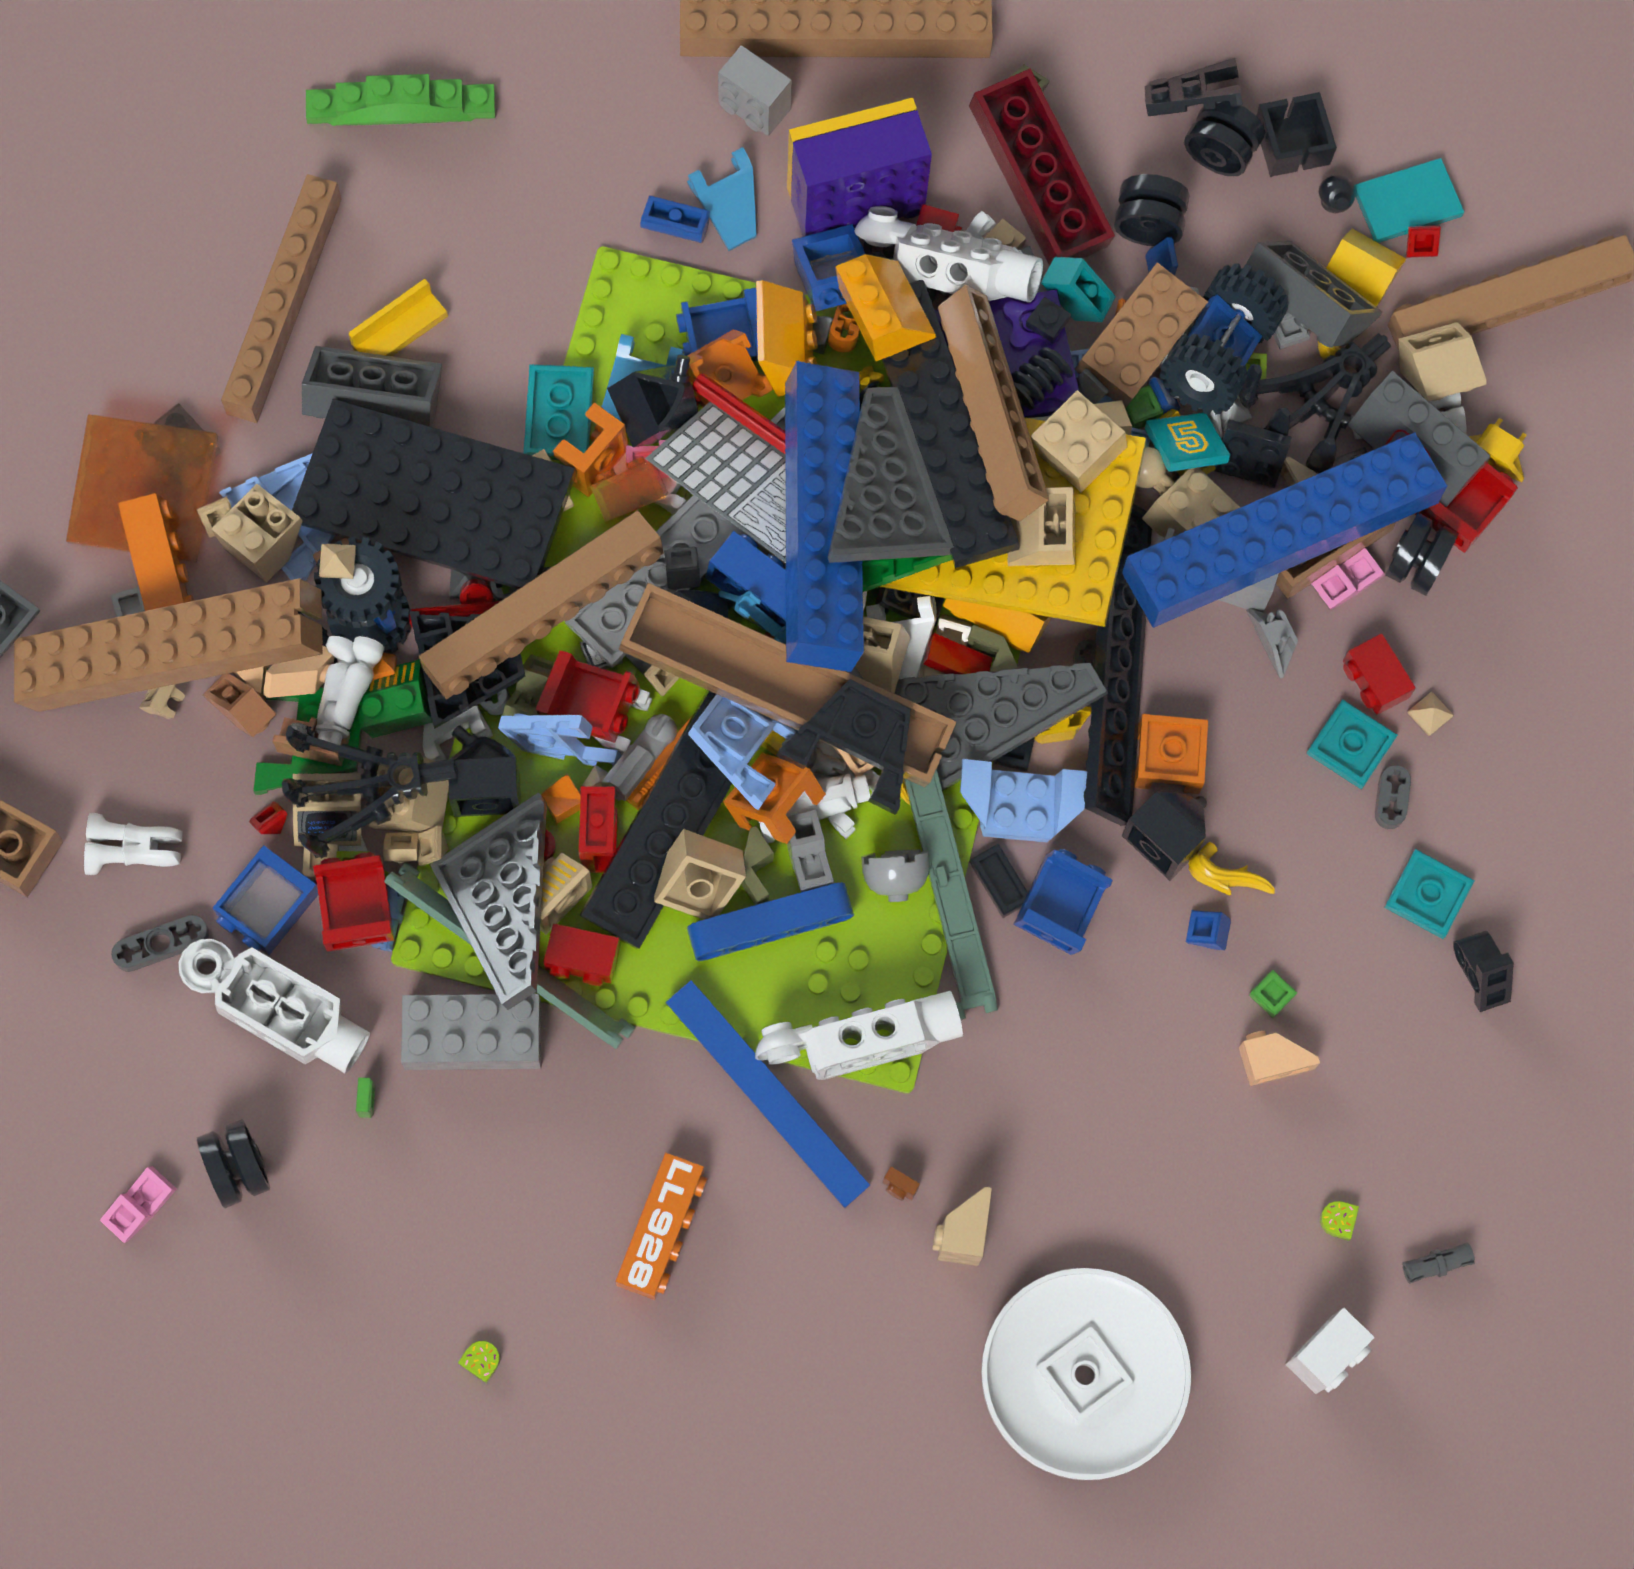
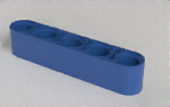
(770, 921)

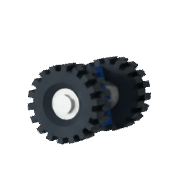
(1210, 362)
(371, 602)

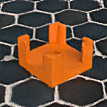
(730, 366)
(604, 453)
(1171, 752)
(790, 784)

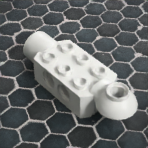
(953, 258)
(275, 1004)
(912, 1026)

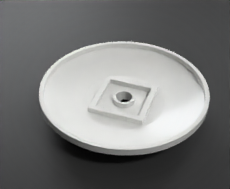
(1136, 1365)

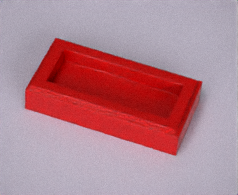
(954, 658)

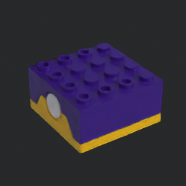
(857, 164)

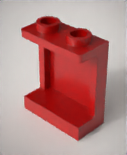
(1474, 506)
(589, 691)
(597, 827)
(353, 902)

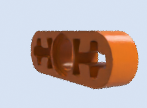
(839, 323)

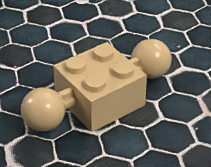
(1182, 503)

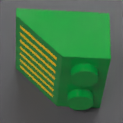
(395, 702)

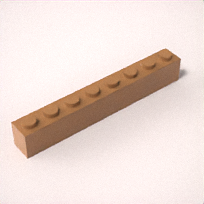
(1521, 291)
(281, 299)
(992, 404)
(542, 605)

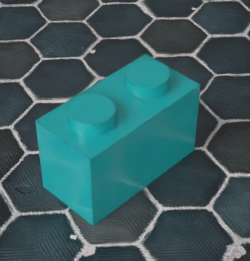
(1079, 289)

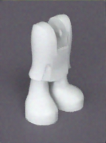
(138, 844)

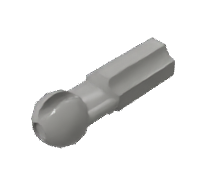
(640, 756)

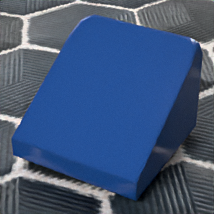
(1164, 254)
(1162, 394)
(1208, 929)

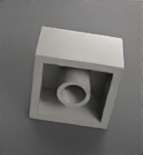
(754, 91)

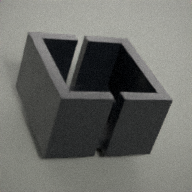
(1299, 139)

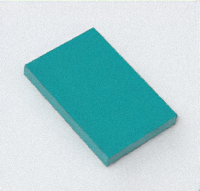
(1408, 199)
(558, 408)

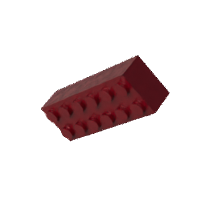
(1041, 168)

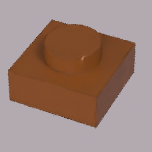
(900, 1185)

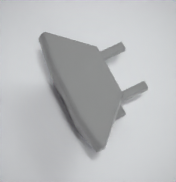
(1275, 637)

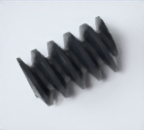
(1038, 375)

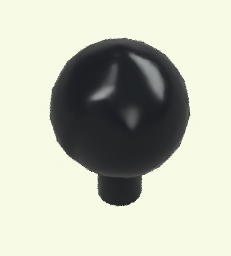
(1336, 193)

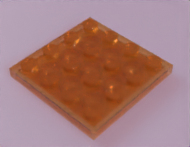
(136, 460)

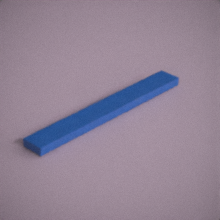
(768, 1094)

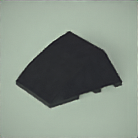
(433, 629)

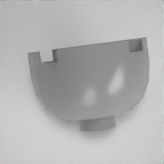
(896, 873)

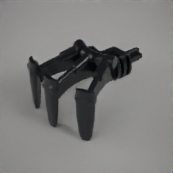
(1361, 359)
(297, 792)

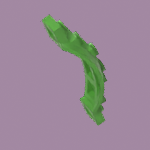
(400, 101)

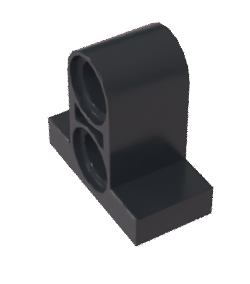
(1485, 969)

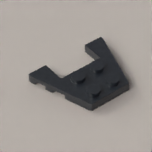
(1190, 89)
(864, 727)

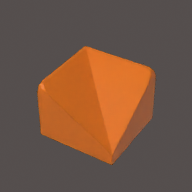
(562, 799)

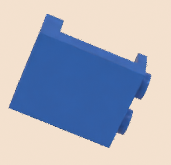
(713, 320)
(1062, 900)

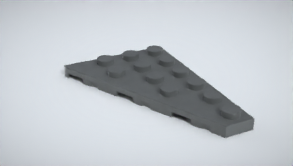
(887, 492)
(1000, 708)
(497, 896)

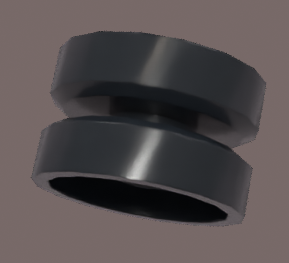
(1225, 138)
(1151, 209)
(1422, 554)
(237, 1162)

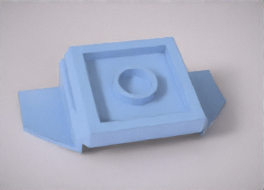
(1022, 803)

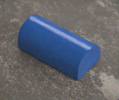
(675, 219)

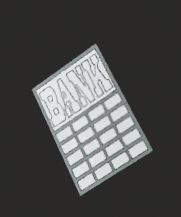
(730, 473)

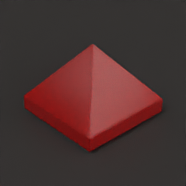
(1423, 241)
(270, 819)

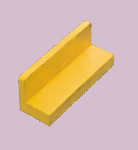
(399, 322)

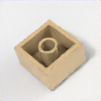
(1079, 441)

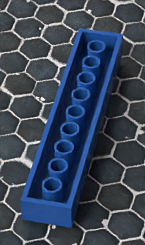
(1283, 529)
(821, 596)

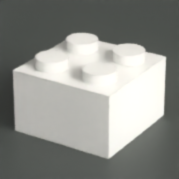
(1330, 1350)

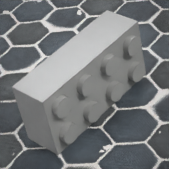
(470, 1033)

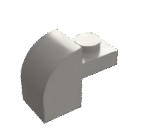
(808, 852)

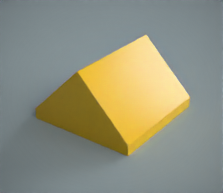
(1365, 265)

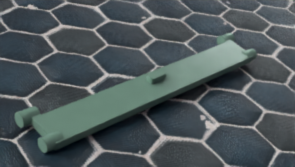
(952, 897)
(547, 985)

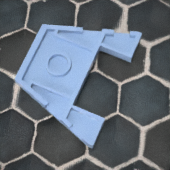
(284, 486)
(555, 737)
(731, 738)

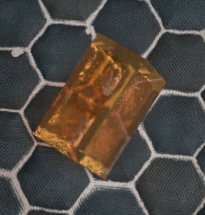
(628, 489)

